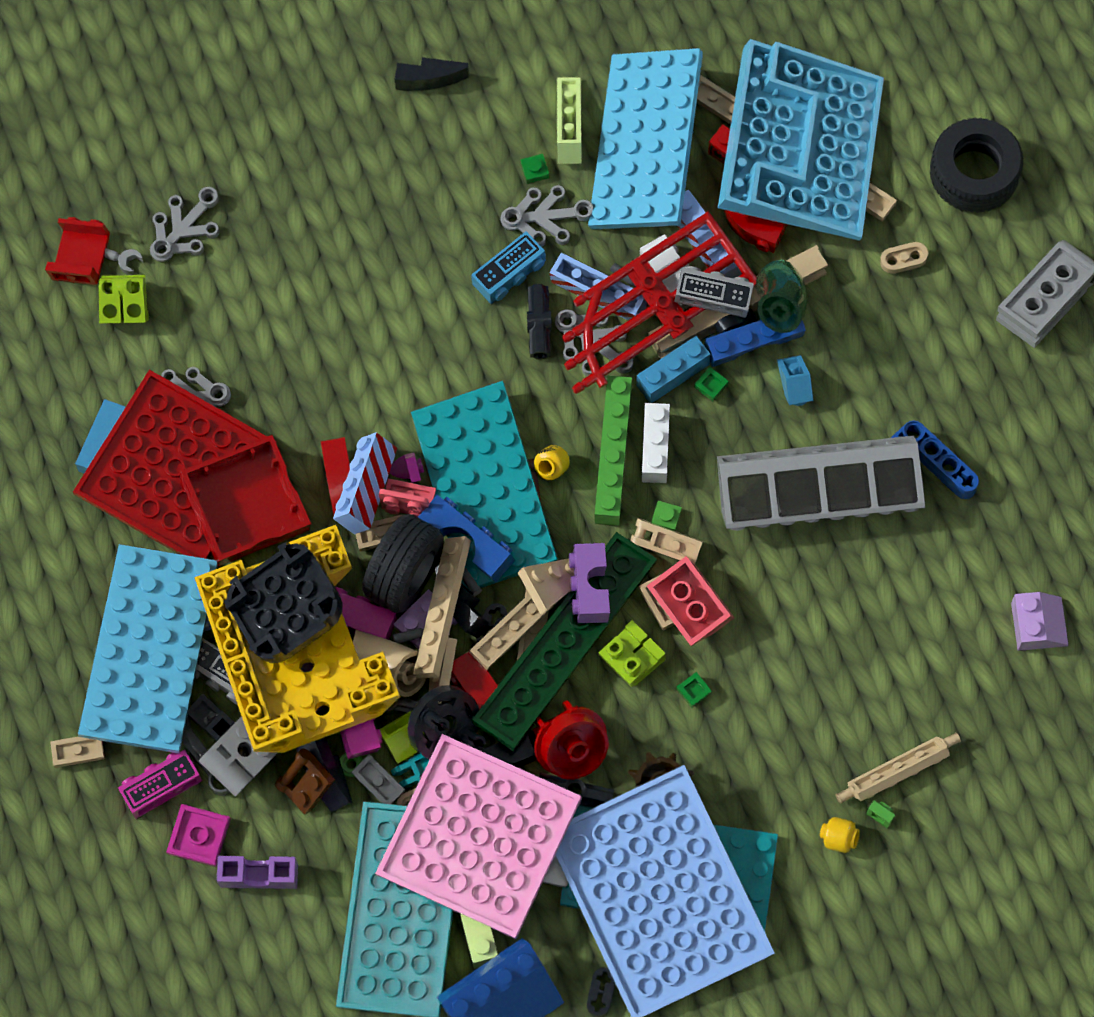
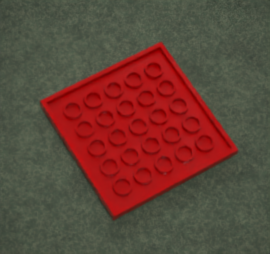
(142, 458)

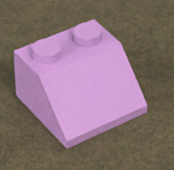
(1038, 621)

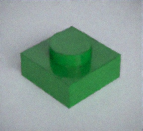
(534, 168)
(711, 384)
(694, 690)

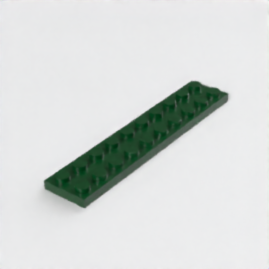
(559, 648)

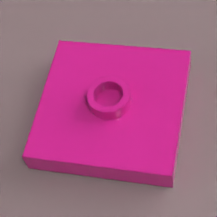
(198, 835)

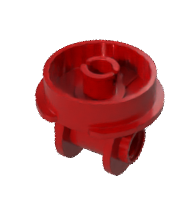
(571, 742)

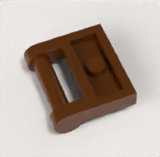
(310, 787)

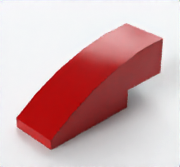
(336, 467)

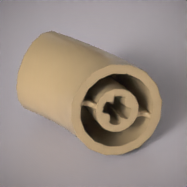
(399, 659)

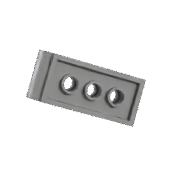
(1047, 293)
(228, 765)

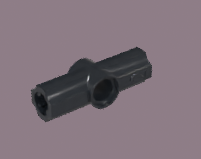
(539, 321)
(591, 794)

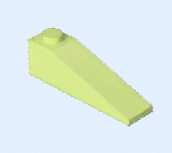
(569, 120)
(479, 941)

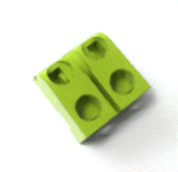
(123, 299)
(633, 654)

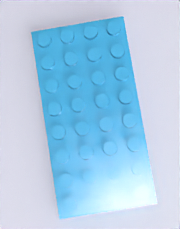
(646, 139)
(147, 650)

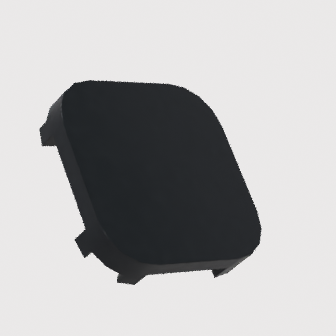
(284, 603)

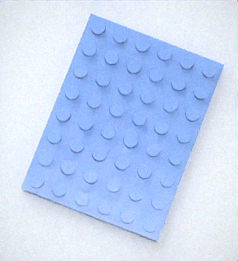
(660, 893)

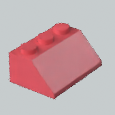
(690, 601)

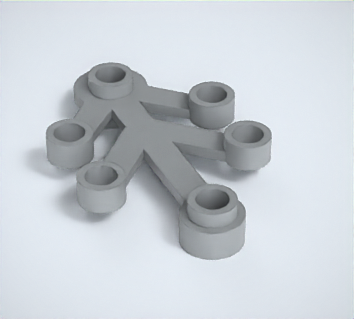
(543, 215)
(183, 227)
(597, 334)
(210, 388)

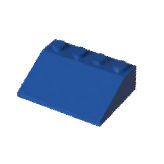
(504, 987)

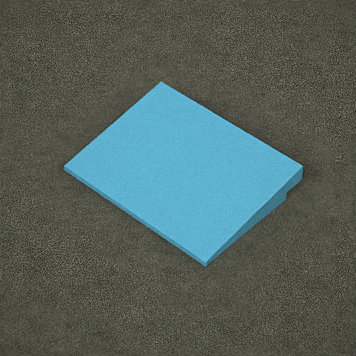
(801, 140)

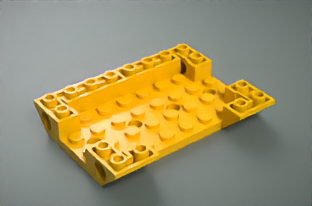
(279, 698)

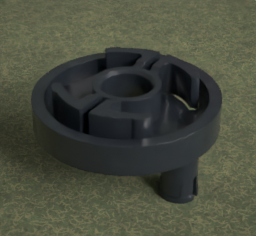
(428, 718)

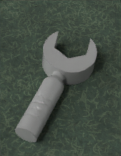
(123, 259)

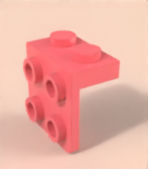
(405, 497)

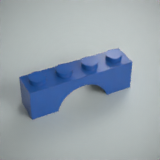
(741, 340)
(489, 556)

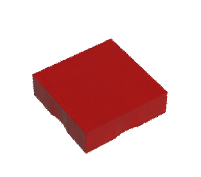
(245, 500)

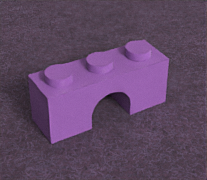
(590, 603)
(244, 873)

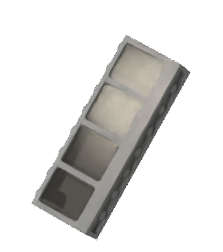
(820, 482)

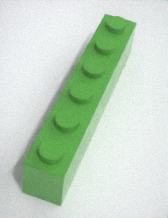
(613, 450)

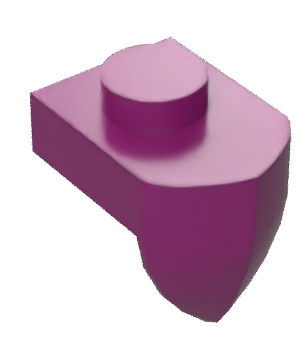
(407, 467)

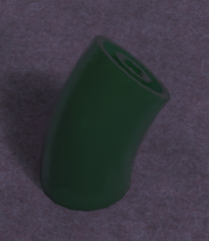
(782, 296)

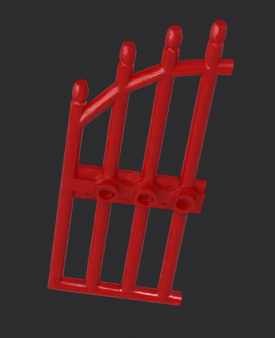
(656, 294)

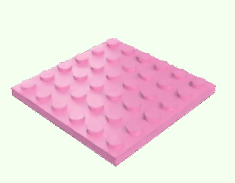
(479, 836)

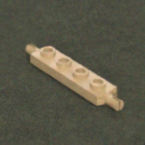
(898, 768)

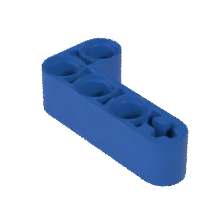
(943, 457)

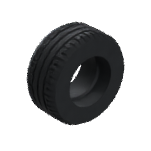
(984, 137)
(402, 563)

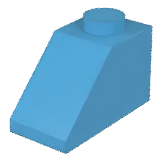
(795, 380)

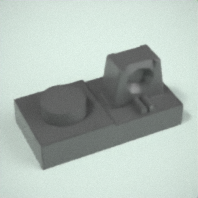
(378, 781)

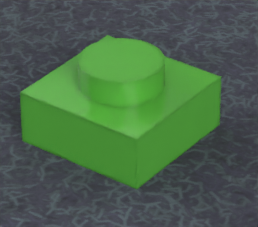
(666, 515)
(881, 813)

